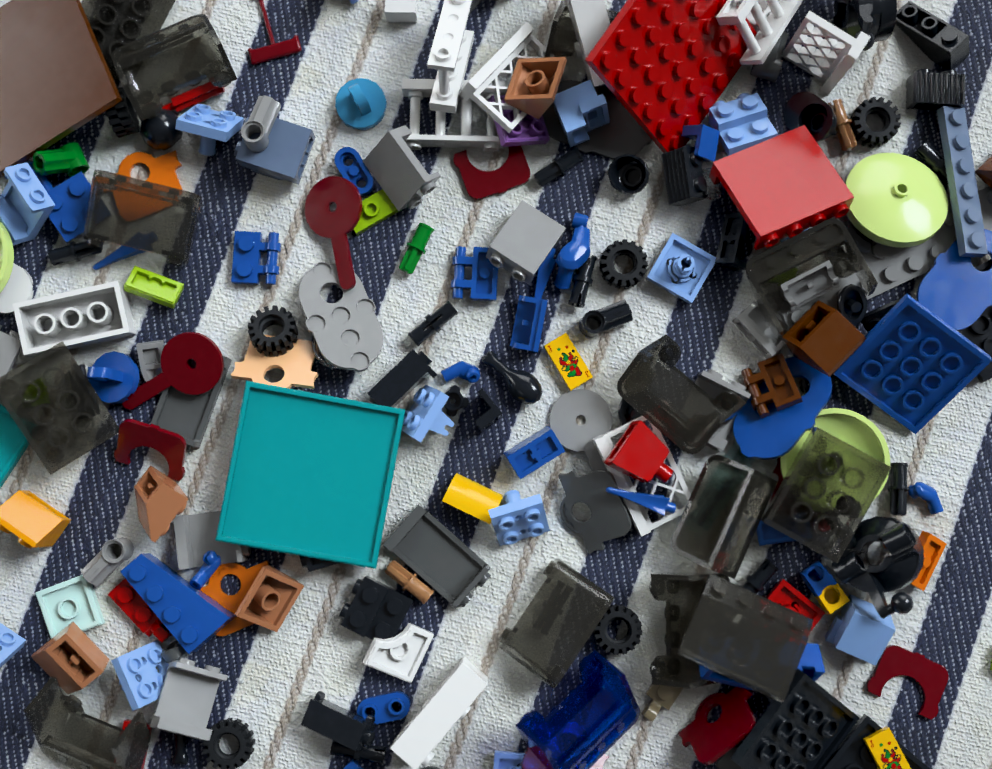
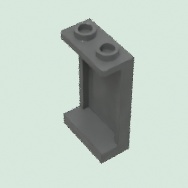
(188, 413)
(438, 556)

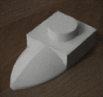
(150, 358)

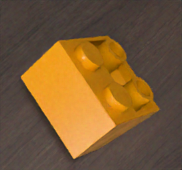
(32, 520)

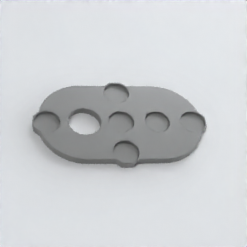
(343, 330)

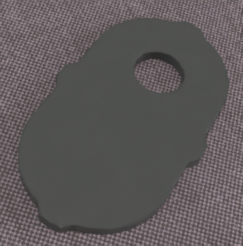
(611, 140)

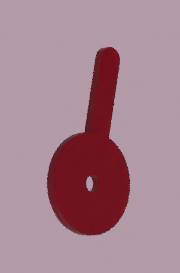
(337, 223)
(177, 371)

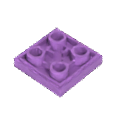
(528, 131)

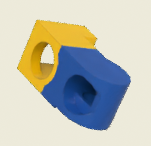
(824, 588)

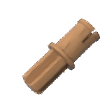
(843, 126)
(409, 581)

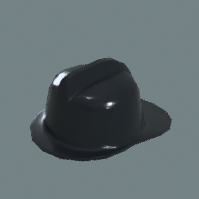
(812, 112)

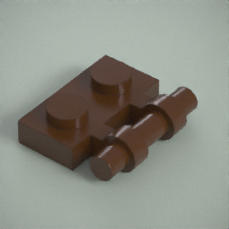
(779, 382)

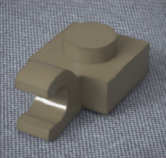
(660, 696)

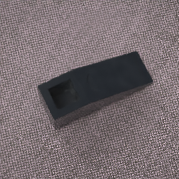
(933, 36)

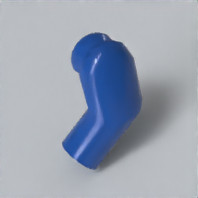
(463, 370)
(928, 494)
(212, 562)

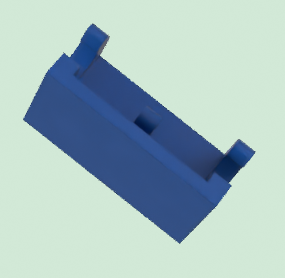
(528, 323)
(534, 452)

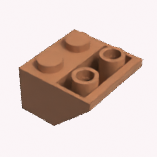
(158, 502)
(71, 659)

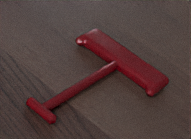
(275, 50)

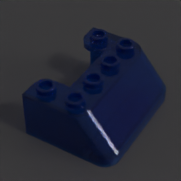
(585, 721)

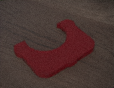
(483, 184)
(169, 444)
(929, 675)

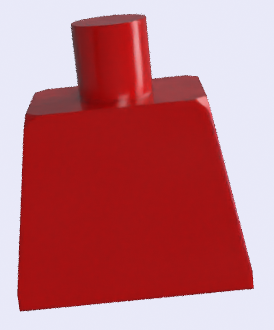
(640, 454)

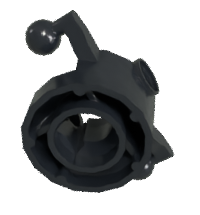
(872, 17)
(893, 573)

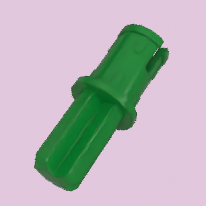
(416, 248)

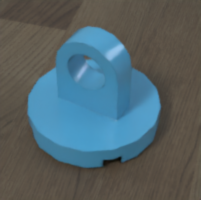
(361, 104)

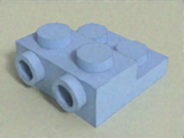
(741, 122)

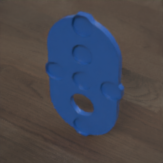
(957, 289)
(782, 429)

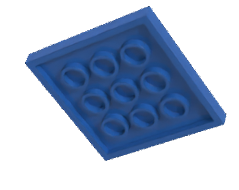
(912, 364)

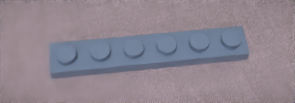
(962, 182)

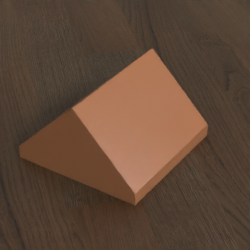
(535, 84)
(269, 598)

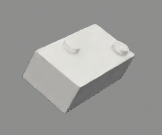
(589, 23)
(75, 318)
(439, 714)

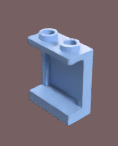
(23, 203)

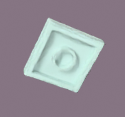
(69, 603)

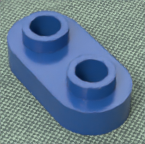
(356, 171)
(383, 706)

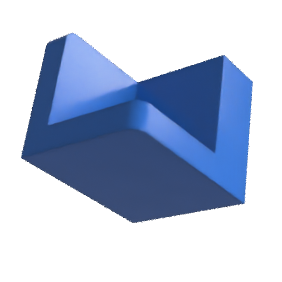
(705, 140)

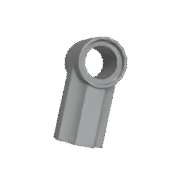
(261, 122)
(107, 561)

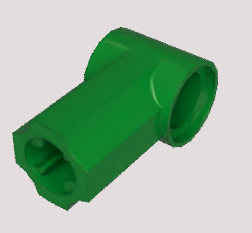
(66, 159)

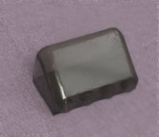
(722, 515)

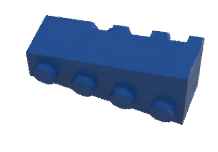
(183, 610)

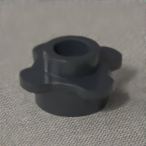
(461, 402)

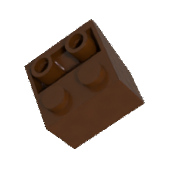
(823, 338)

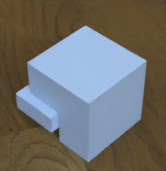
(580, 111)
(861, 630)

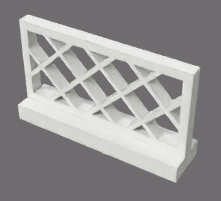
(837, 61)
(495, 67)
(637, 512)

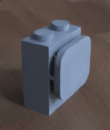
(284, 155)

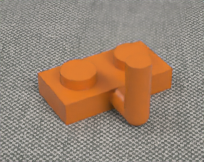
(933, 550)

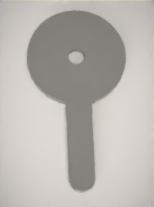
(579, 437)

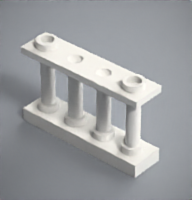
(759, 47)
(450, 55)
(417, 89)

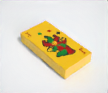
(568, 361)
(886, 750)

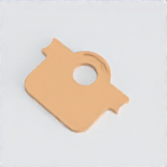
(295, 364)

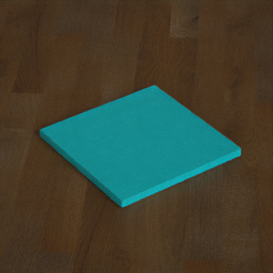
(310, 475)

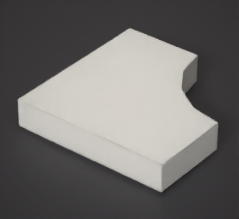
(400, 654)

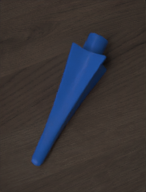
(121, 253)
(544, 274)
(656, 503)

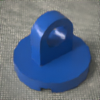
(114, 377)

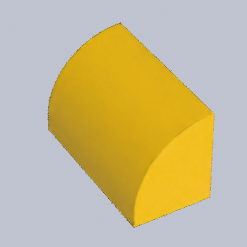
(472, 497)

